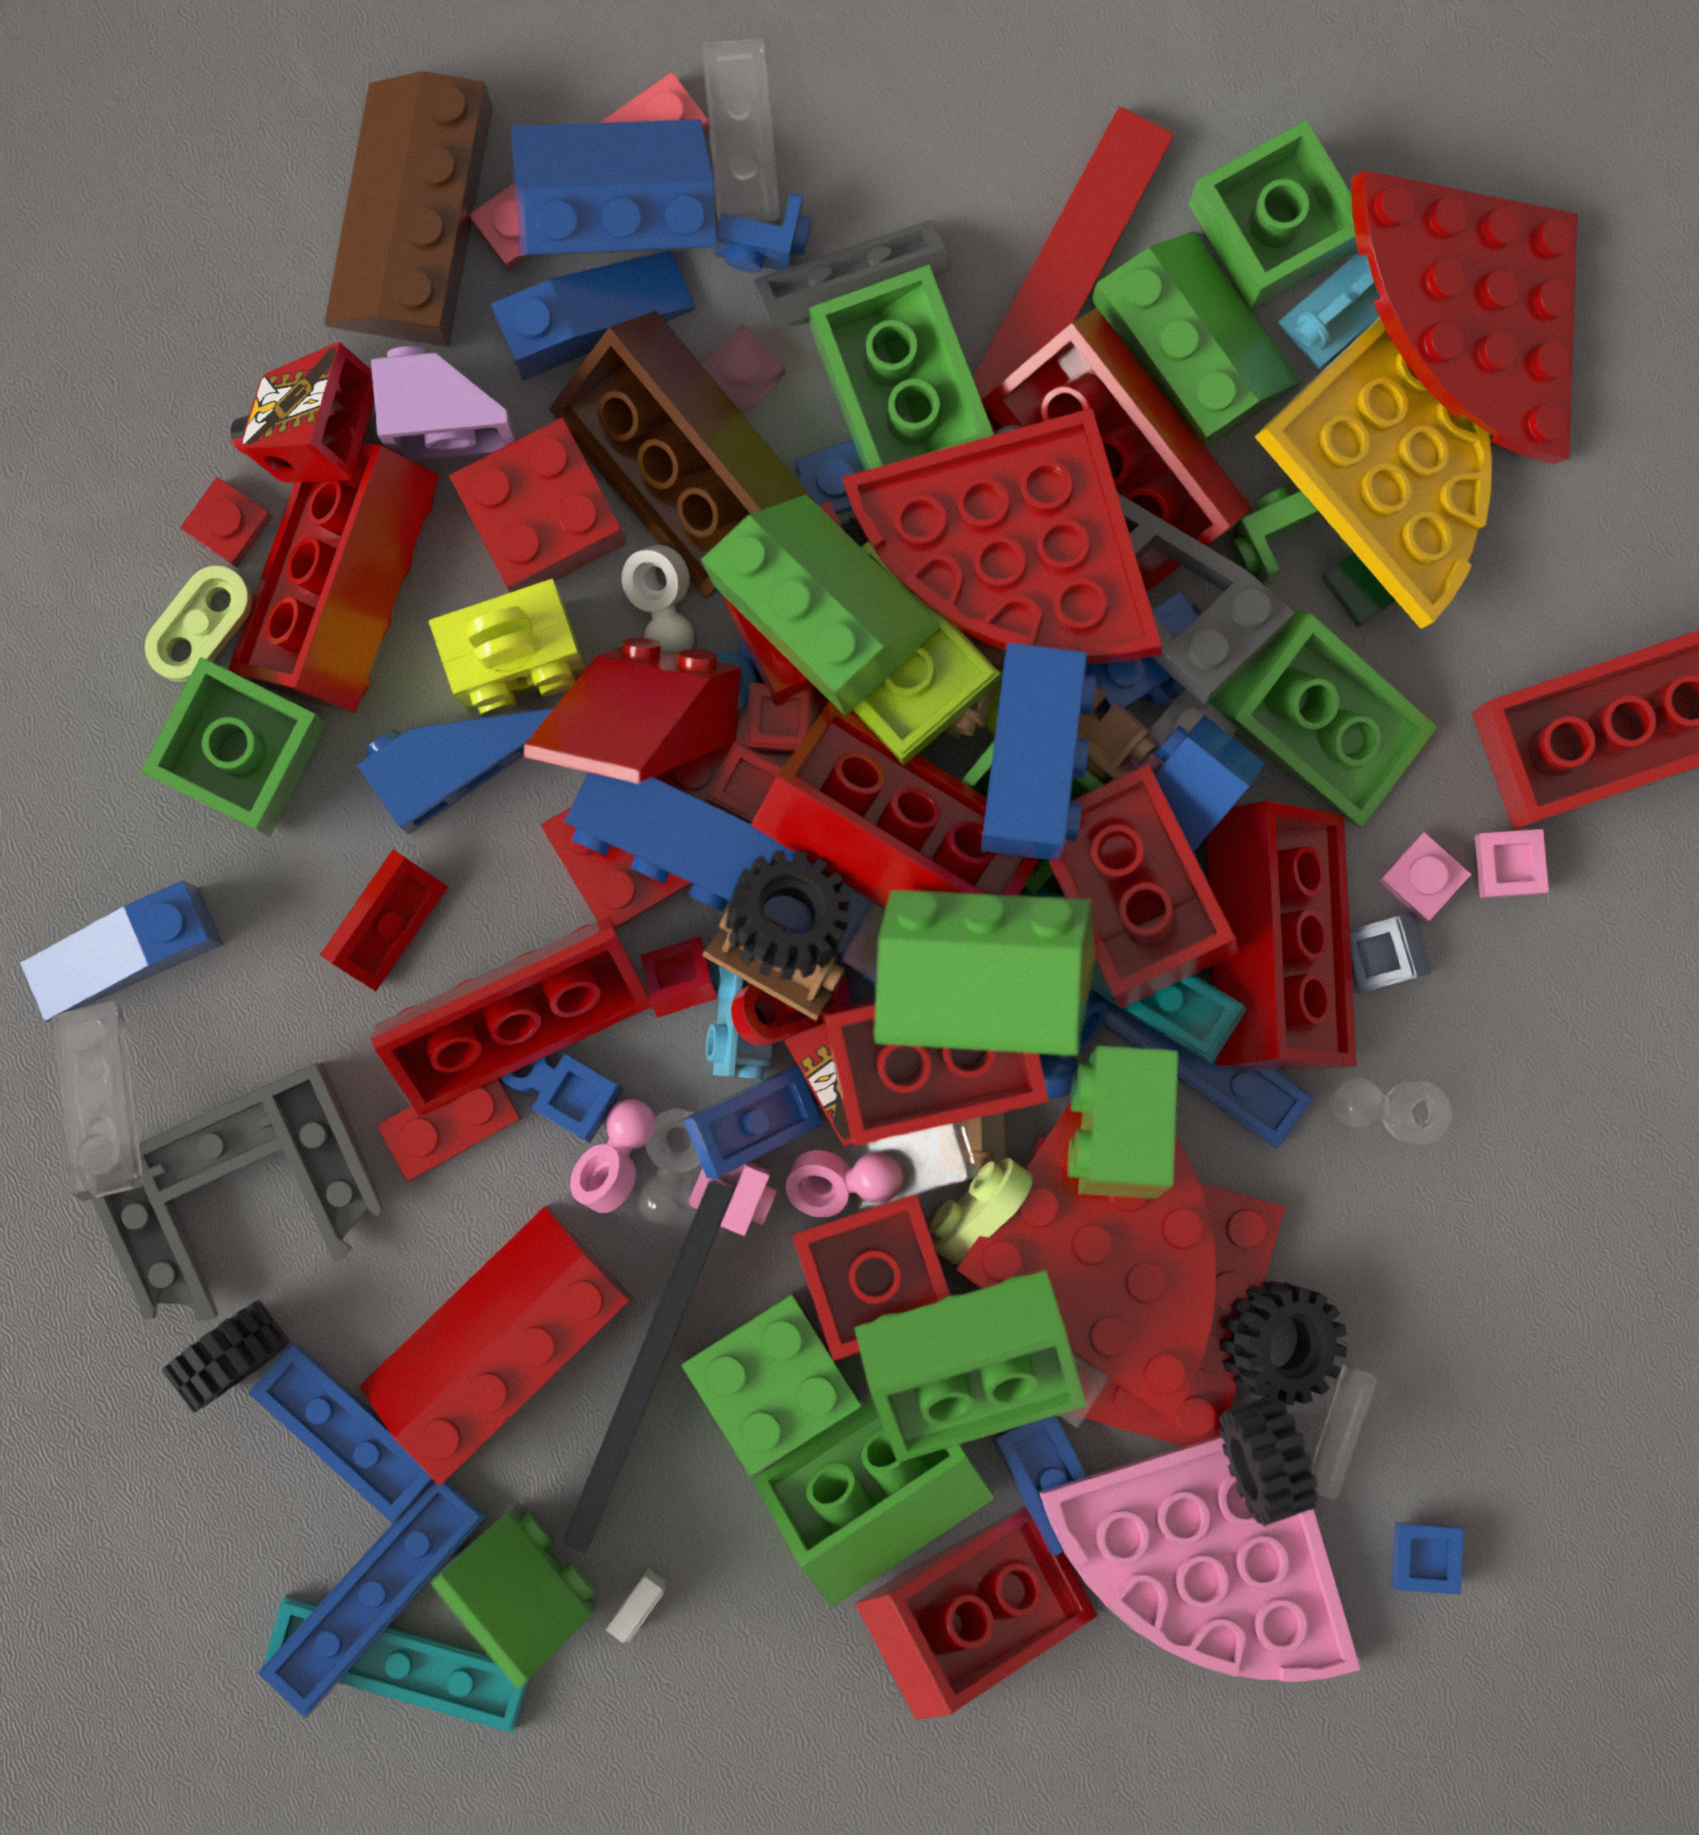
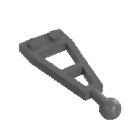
(1229, 630)

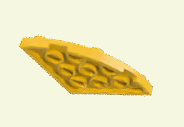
(1388, 471)

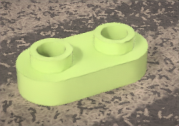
(194, 621)
(981, 1210)

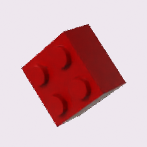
(538, 508)
(869, 1268)

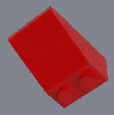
(641, 712)
(1145, 889)
(974, 1614)

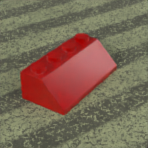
(1144, 437)
(335, 580)
(883, 820)
(1287, 904)
(511, 1016)
(493, 1345)

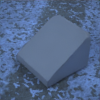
(1388, 953)

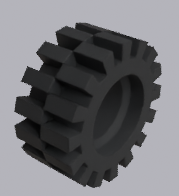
(795, 881)
(1314, 1346)
(226, 1356)
(1268, 1460)

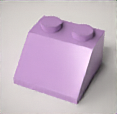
(434, 410)

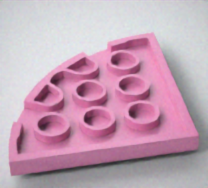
(1196, 1571)

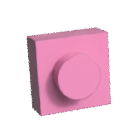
(1511, 863)
(1424, 877)

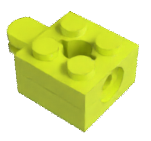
(508, 648)

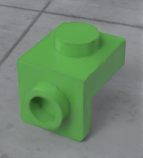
(1276, 515)

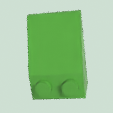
(1325, 718)
(516, 1594)

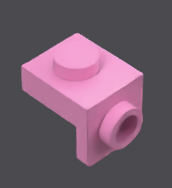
(750, 1199)

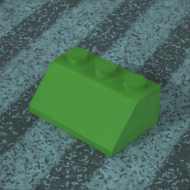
(1194, 336)
(898, 370)
(819, 599)
(984, 972)
(970, 1366)
(859, 1511)

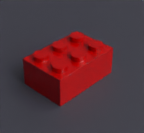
(919, 1088)

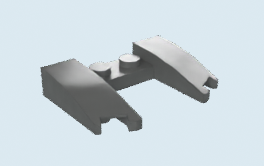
(286, 1115)

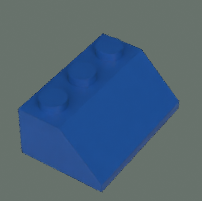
(613, 187)

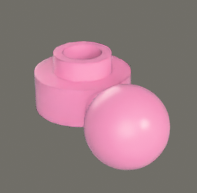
(605, 1171)
(874, 1178)

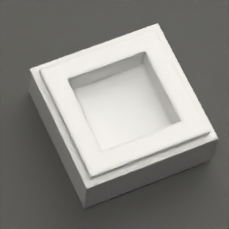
(637, 1606)

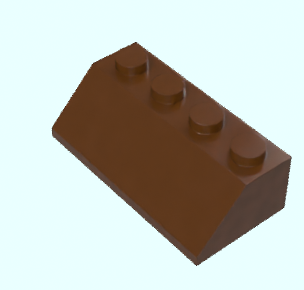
(410, 207)
(671, 440)

